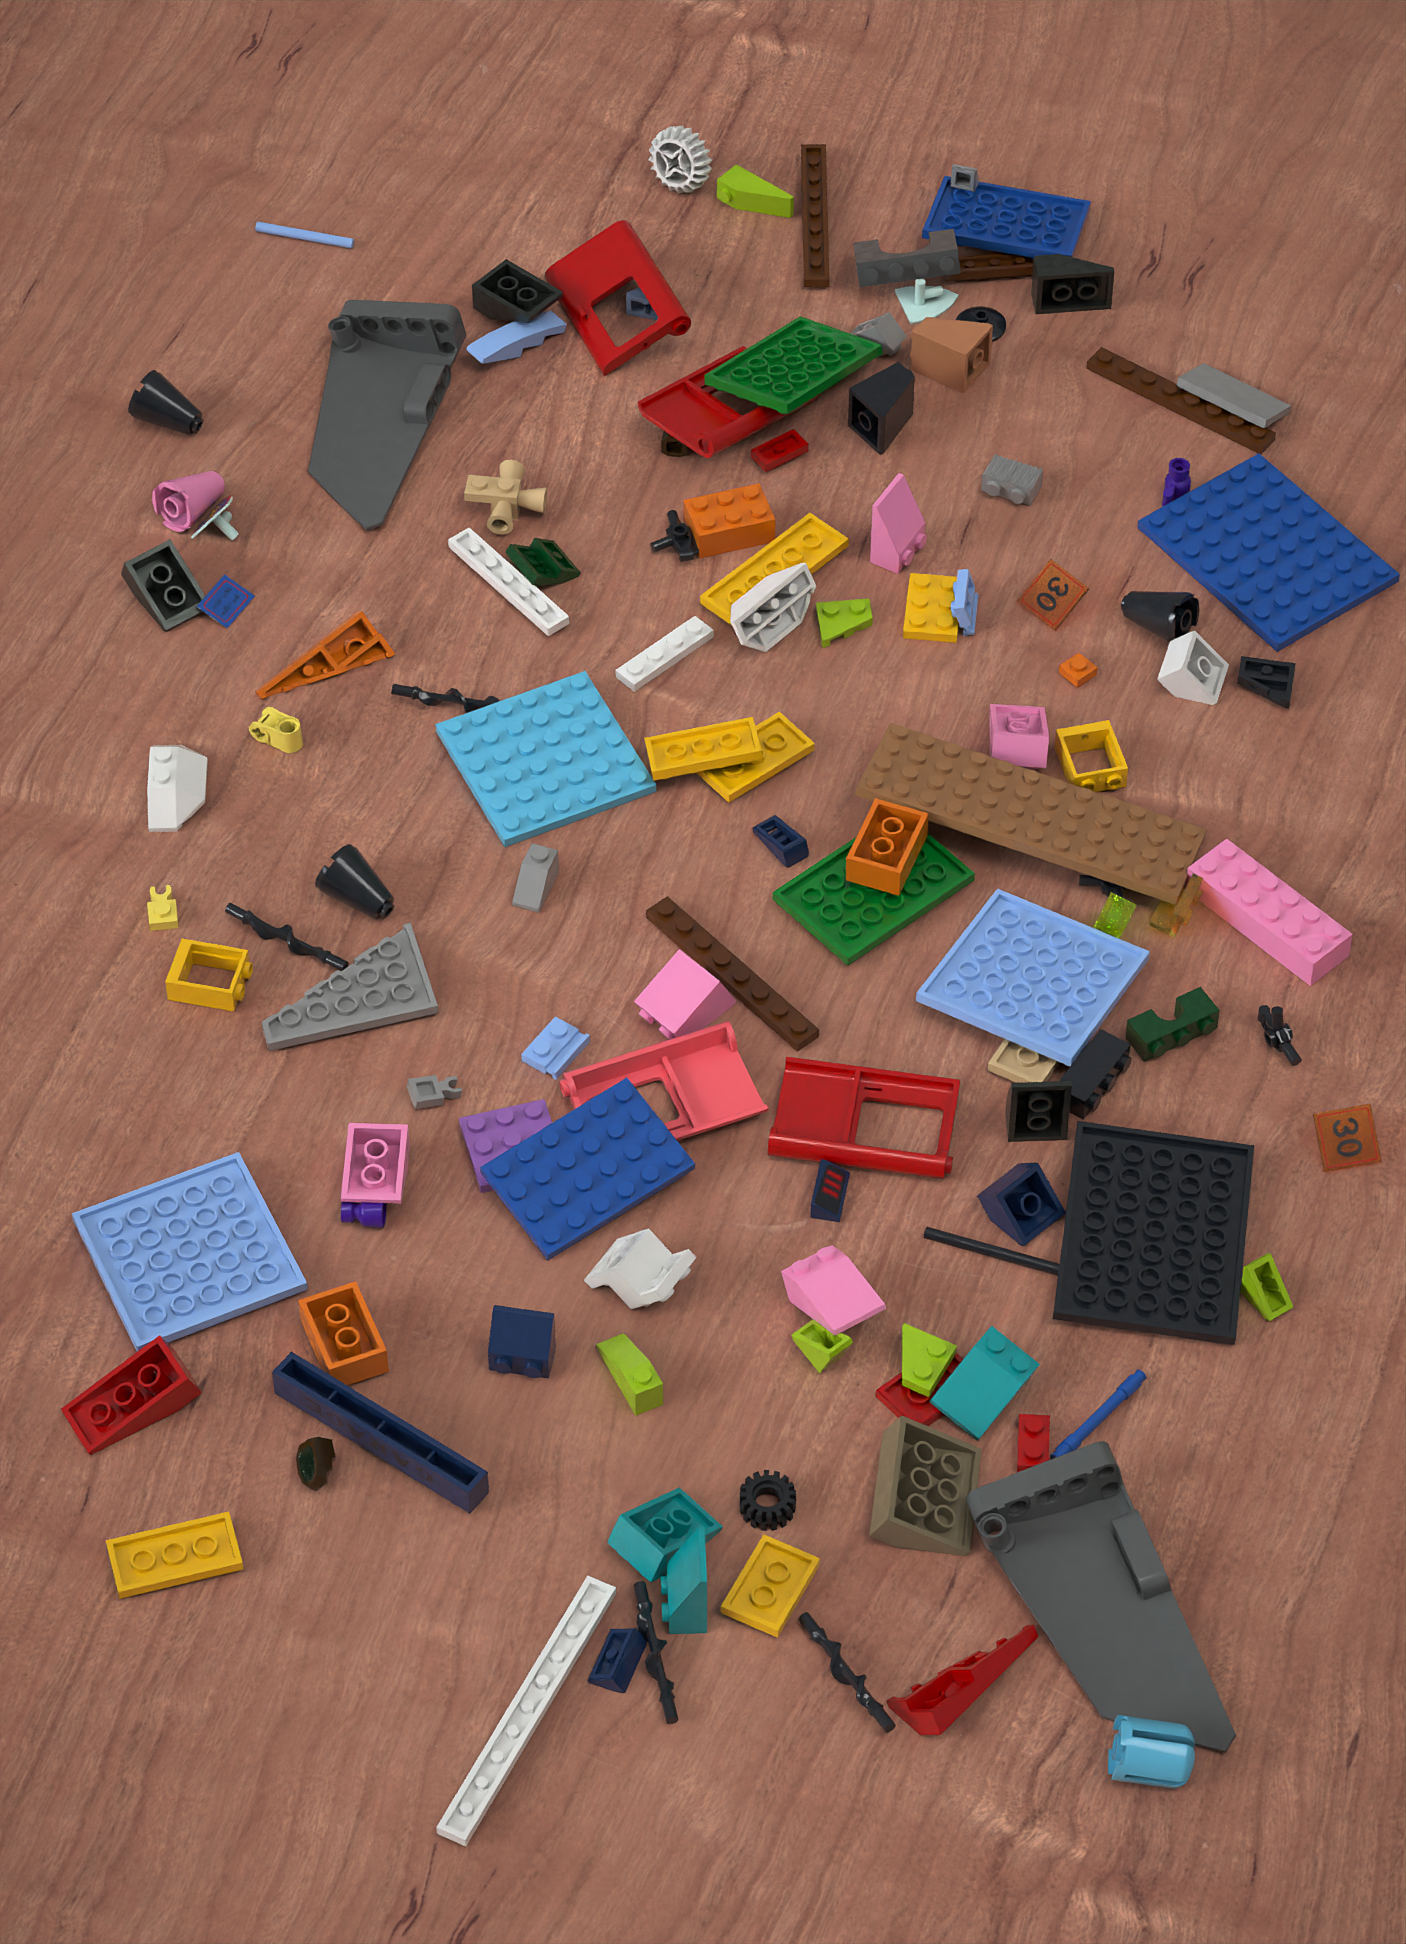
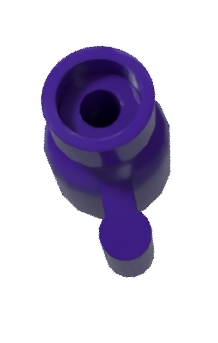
(1177, 480)
(367, 1213)

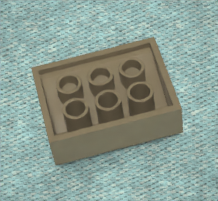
(924, 1489)

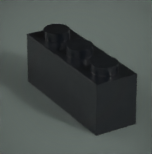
(1096, 1071)

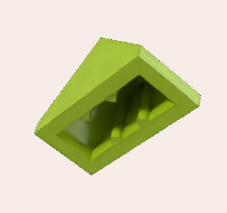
(1265, 1288)
(820, 1345)

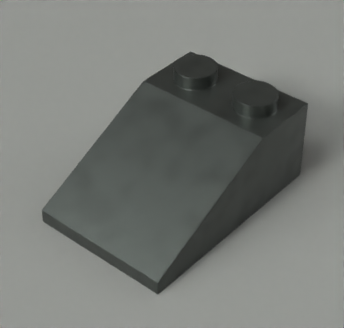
(1070, 285)
(512, 294)
(164, 585)
(1038, 1111)

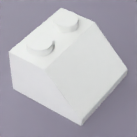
(1193, 669)

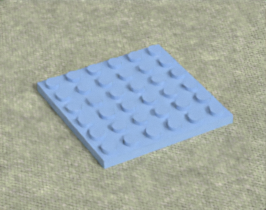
(1033, 977)
(189, 1251)

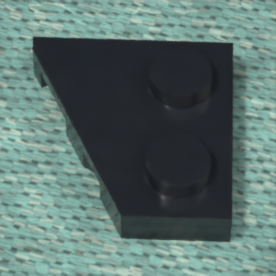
(1268, 678)

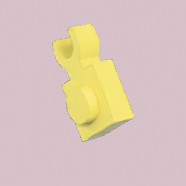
(162, 910)

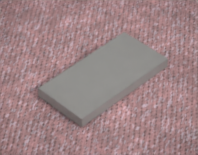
(1233, 395)

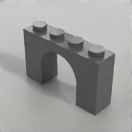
(934, 260)

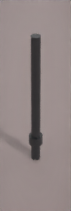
(991, 1250)

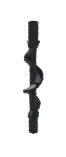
(434, 699)
(285, 933)
(654, 1661)
(844, 1674)

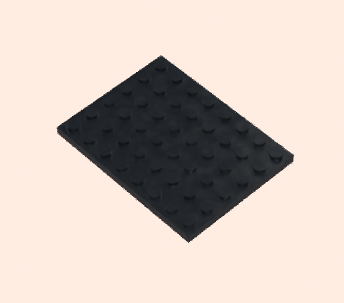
(1154, 1233)

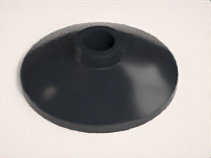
(985, 315)

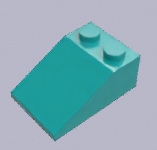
(984, 1383)
(657, 1529)
(686, 1587)

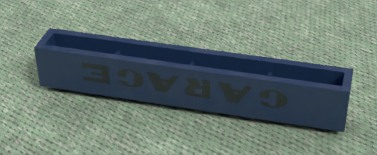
(381, 1432)

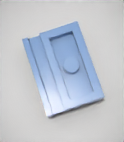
(965, 602)
(555, 1048)

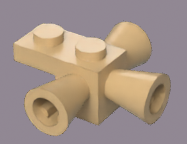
(505, 496)

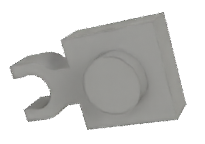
(429, 1092)

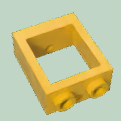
(1098, 735)
(209, 955)

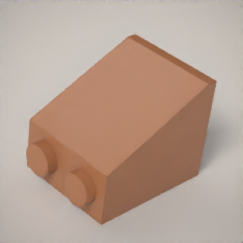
(951, 351)

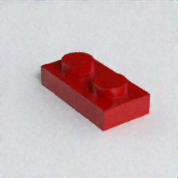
(779, 450)
(1032, 1440)

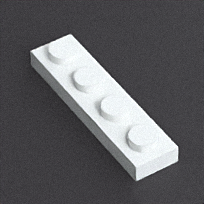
(664, 653)

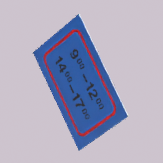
(225, 601)

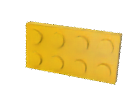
(780, 746)
(703, 748)
(174, 1555)

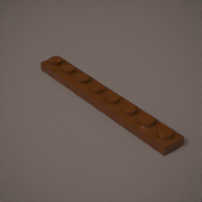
(815, 215)
(1179, 400)
(732, 973)

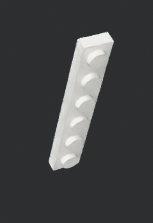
(508, 581)

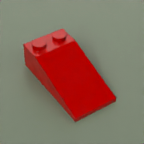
(132, 1397)

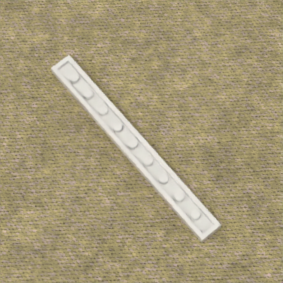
(526, 1711)

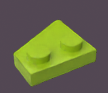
(842, 618)
(924, 1359)

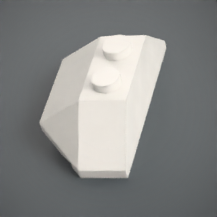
(773, 607)
(174, 786)

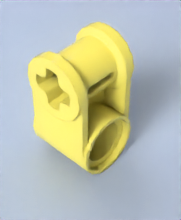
(279, 730)

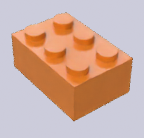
(730, 520)
(887, 846)
(343, 1334)

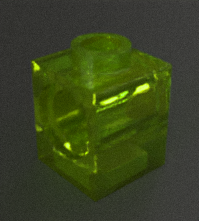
(1114, 915)

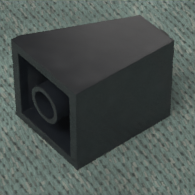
(882, 406)

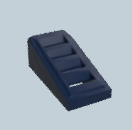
(784, 842)

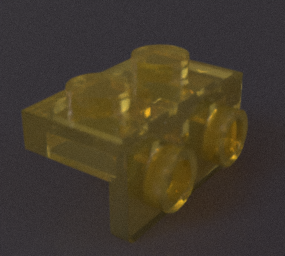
(1170, 916)

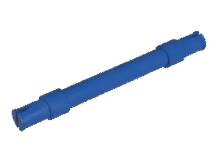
(1122, 1393)

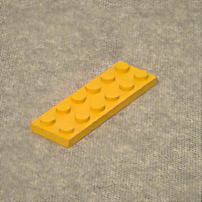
(805, 542)

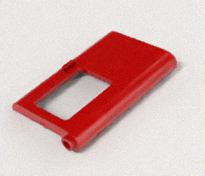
(601, 269)
(699, 419)
(823, 1107)

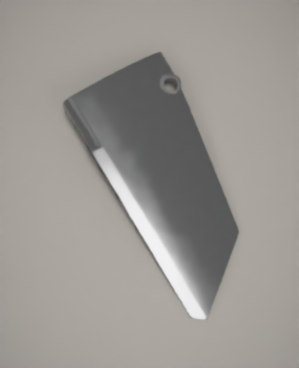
(380, 398)
(1100, 1590)

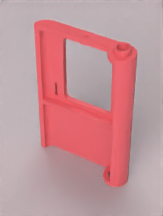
(698, 1072)

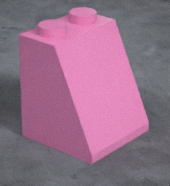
(683, 997)

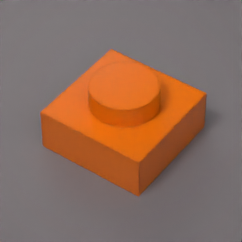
(1078, 670)

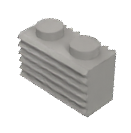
(1012, 480)

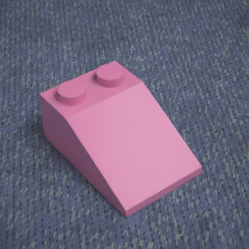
(896, 527)
(1019, 735)
(375, 1163)
(831, 1290)

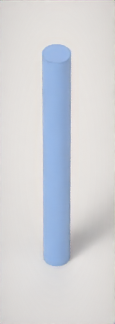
(304, 235)

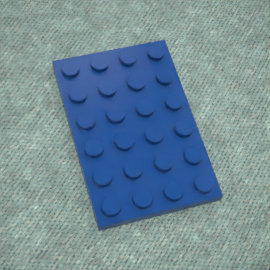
(1008, 219)
(587, 1168)

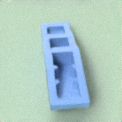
(510, 339)

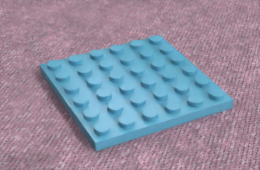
(545, 758)

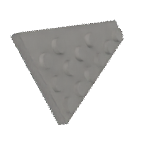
(376, 990)

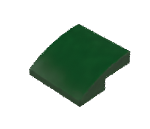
(543, 562)

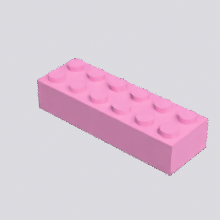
(1270, 912)

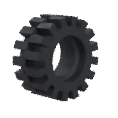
(767, 1485)

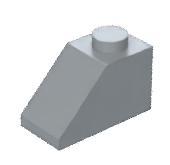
(883, 331)
(536, 877)

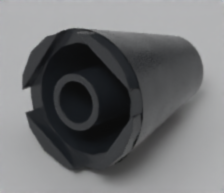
(164, 405)
(1162, 613)
(355, 883)

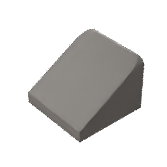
(964, 177)

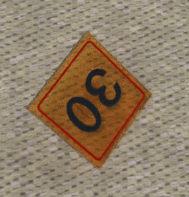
(1053, 594)
(1347, 1137)

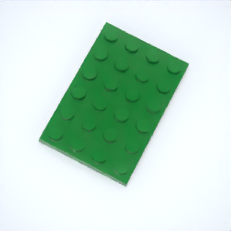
(793, 365)
(858, 918)

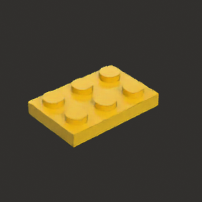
(929, 608)
(770, 1585)

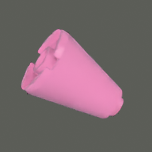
(186, 498)

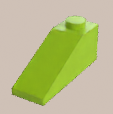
(753, 194)
(632, 1373)

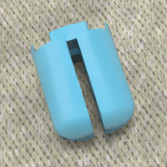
(1151, 1752)

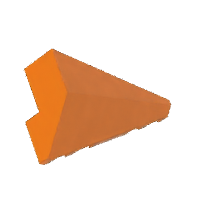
(343, 649)

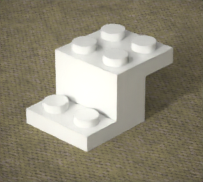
(640, 1269)

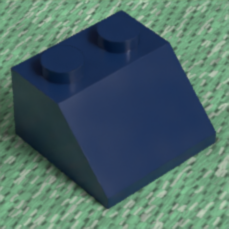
(1022, 1202)
(521, 1342)

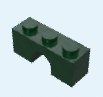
(1154, 1036)

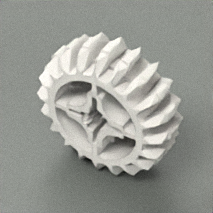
(675, 160)

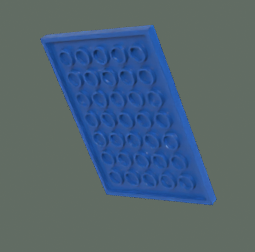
(1268, 552)

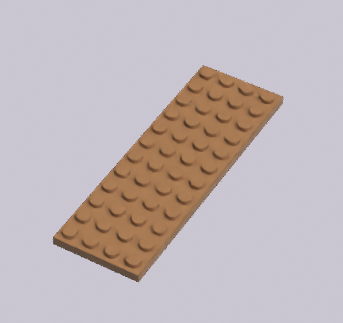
(1033, 813)

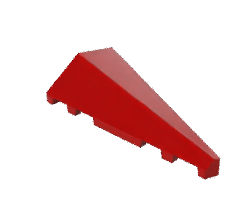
(954, 1689)

